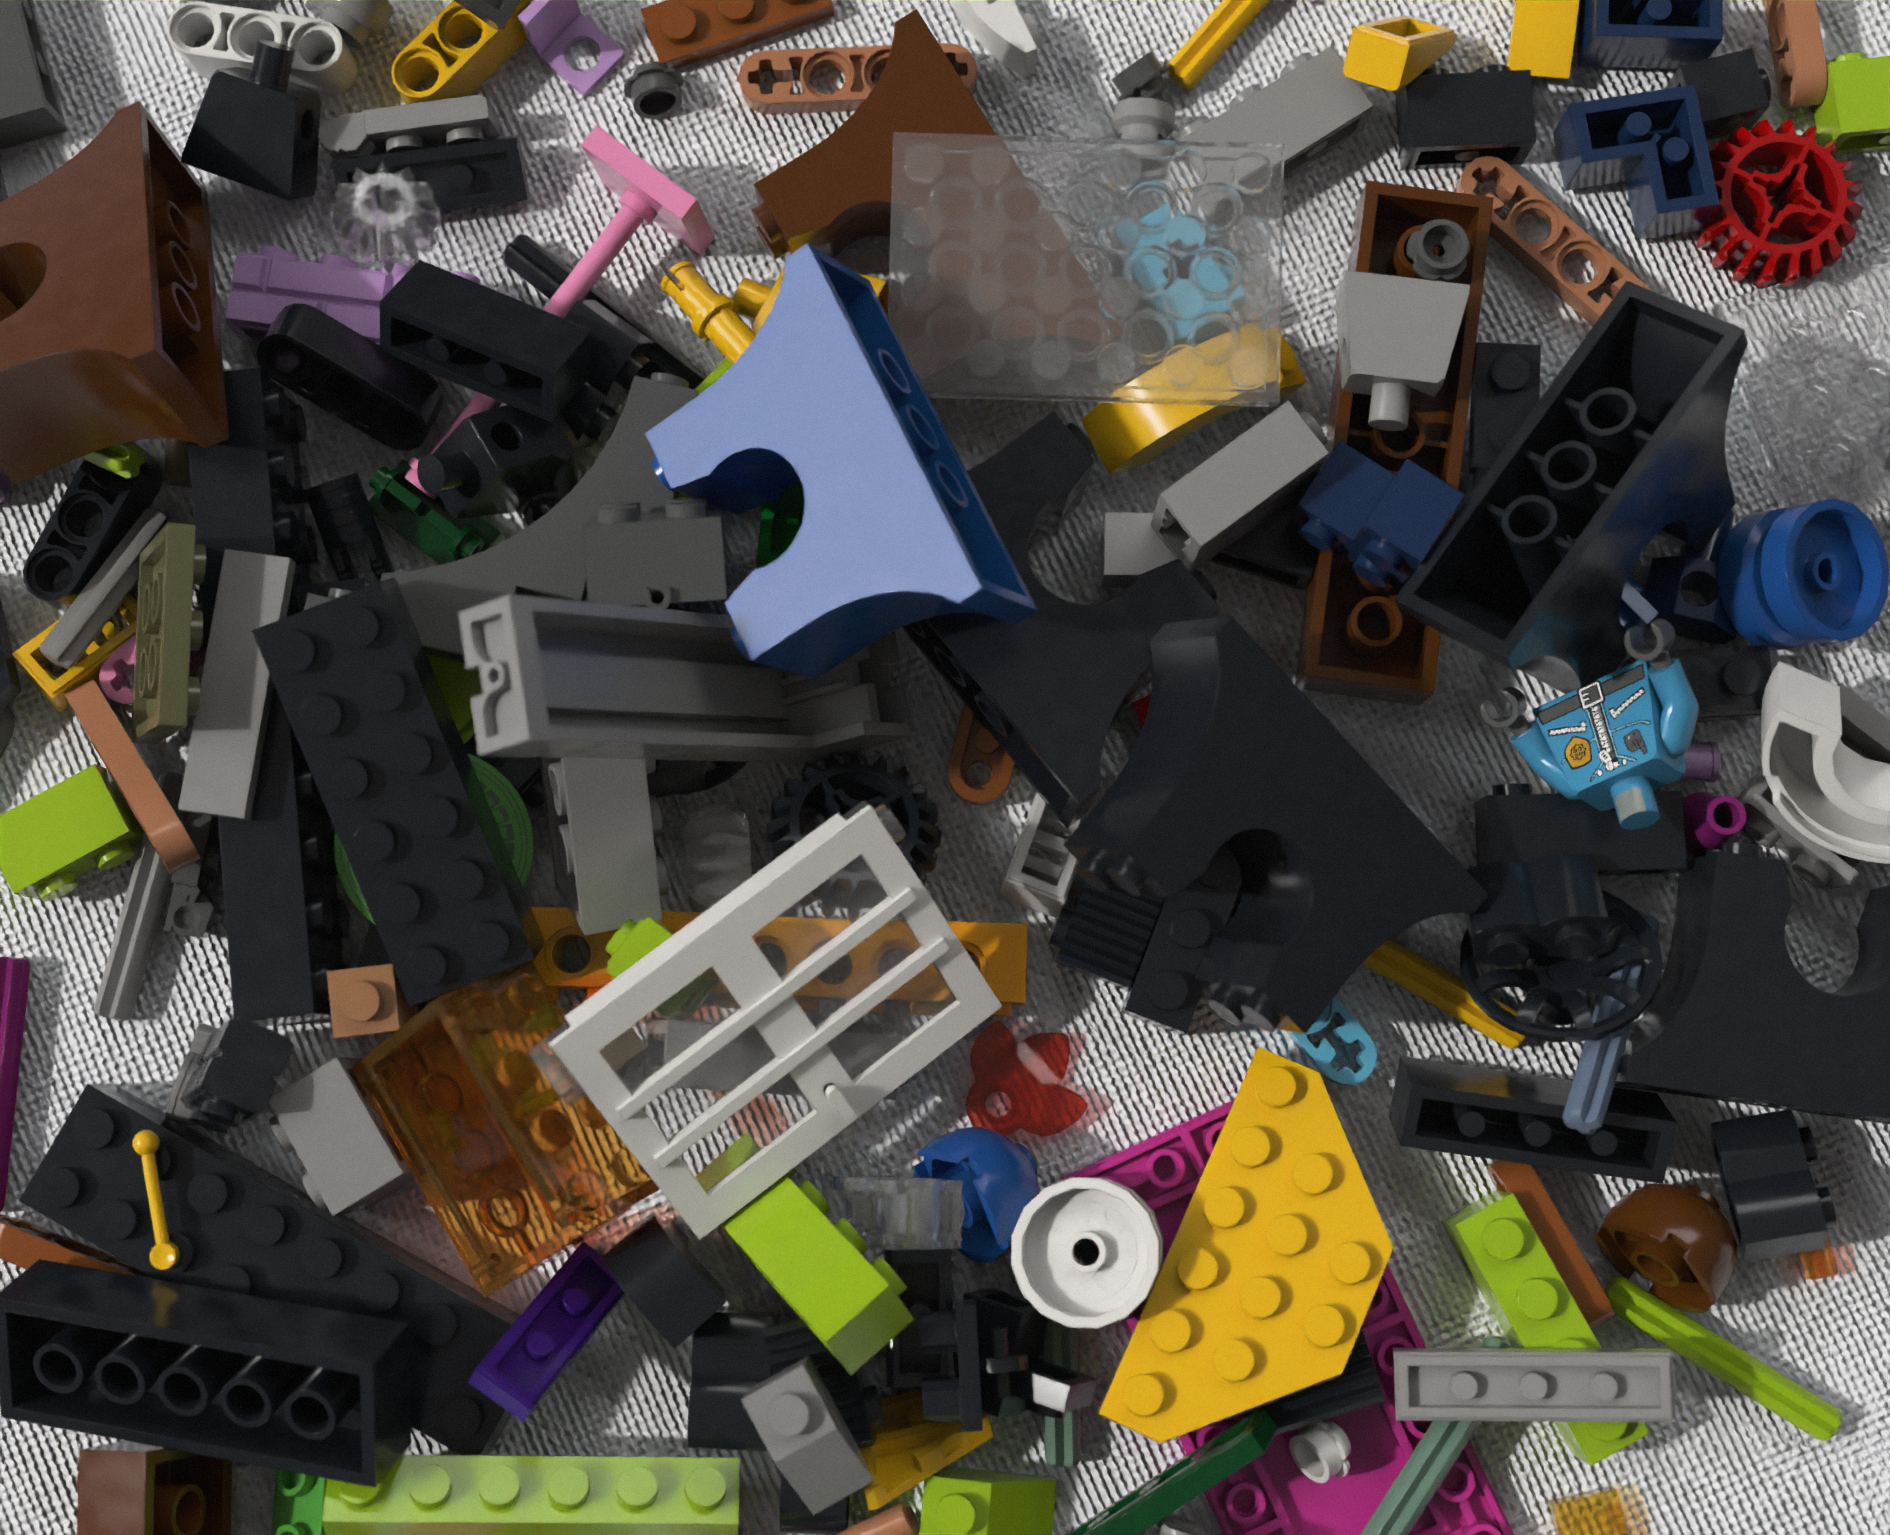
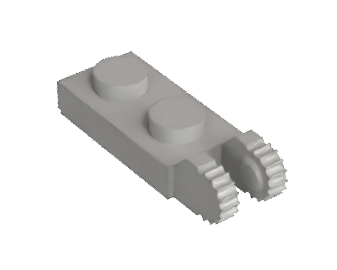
(409, 126)

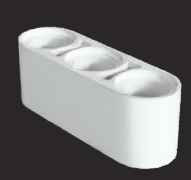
(235, 40)

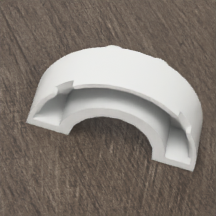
(1814, 777)

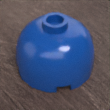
(995, 1185)

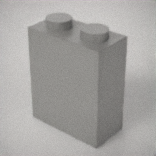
(1240, 485)

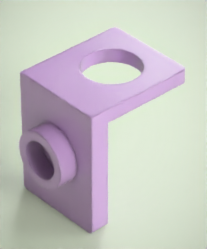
(554, 27)

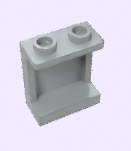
(1862, 731)

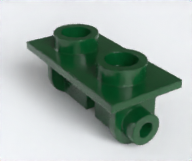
(426, 521)

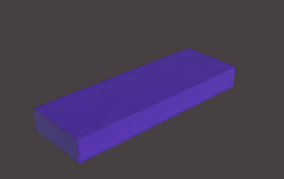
(549, 1333)

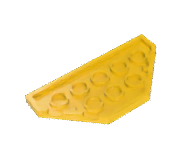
(1262, 1269)

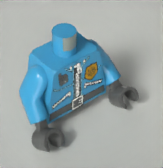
(1613, 735)

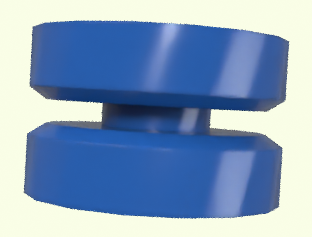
(1803, 575)

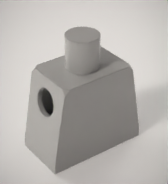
(1396, 340)

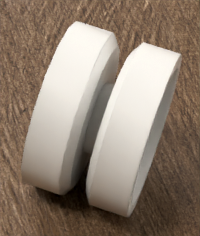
(1070, 1287)

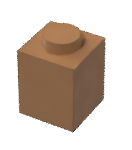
(367, 1001)

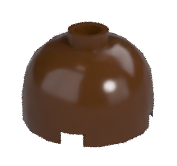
(1673, 1241)

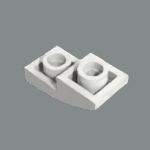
(1002, 32)

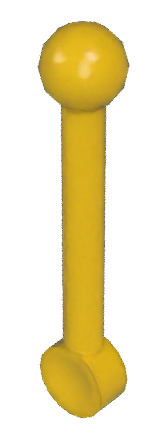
(164, 1253)

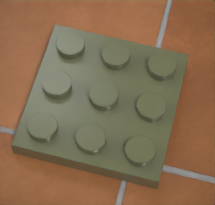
(167, 634)

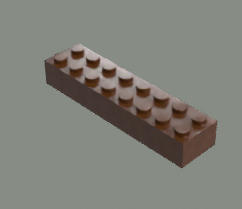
(1352, 629)

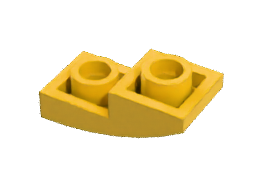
(1543, 37)

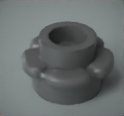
(1141, 78)
(654, 90)
(1441, 234)

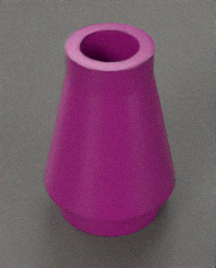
(1699, 823)

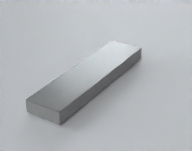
(235, 687)
(1534, 1384)

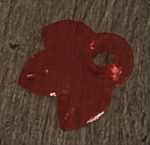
(1028, 1076)

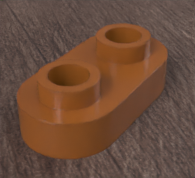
(972, 746)

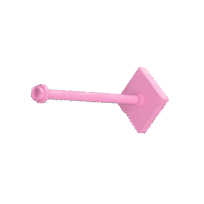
(644, 198)

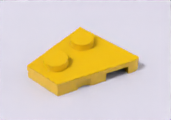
(913, 1448)

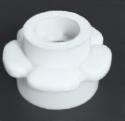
(1321, 1451)

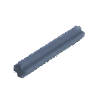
(1602, 1056)

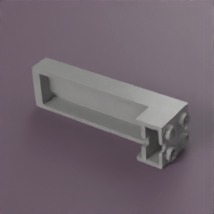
(662, 688)

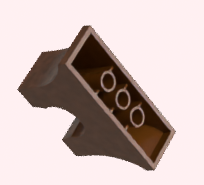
(845, 181)
(108, 304)

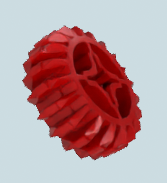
(1821, 216)

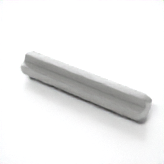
(102, 593)

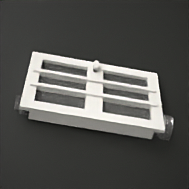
(772, 1018)

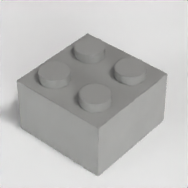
(338, 1139)

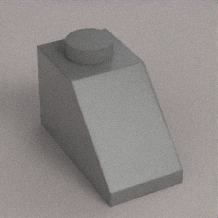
(807, 1436)

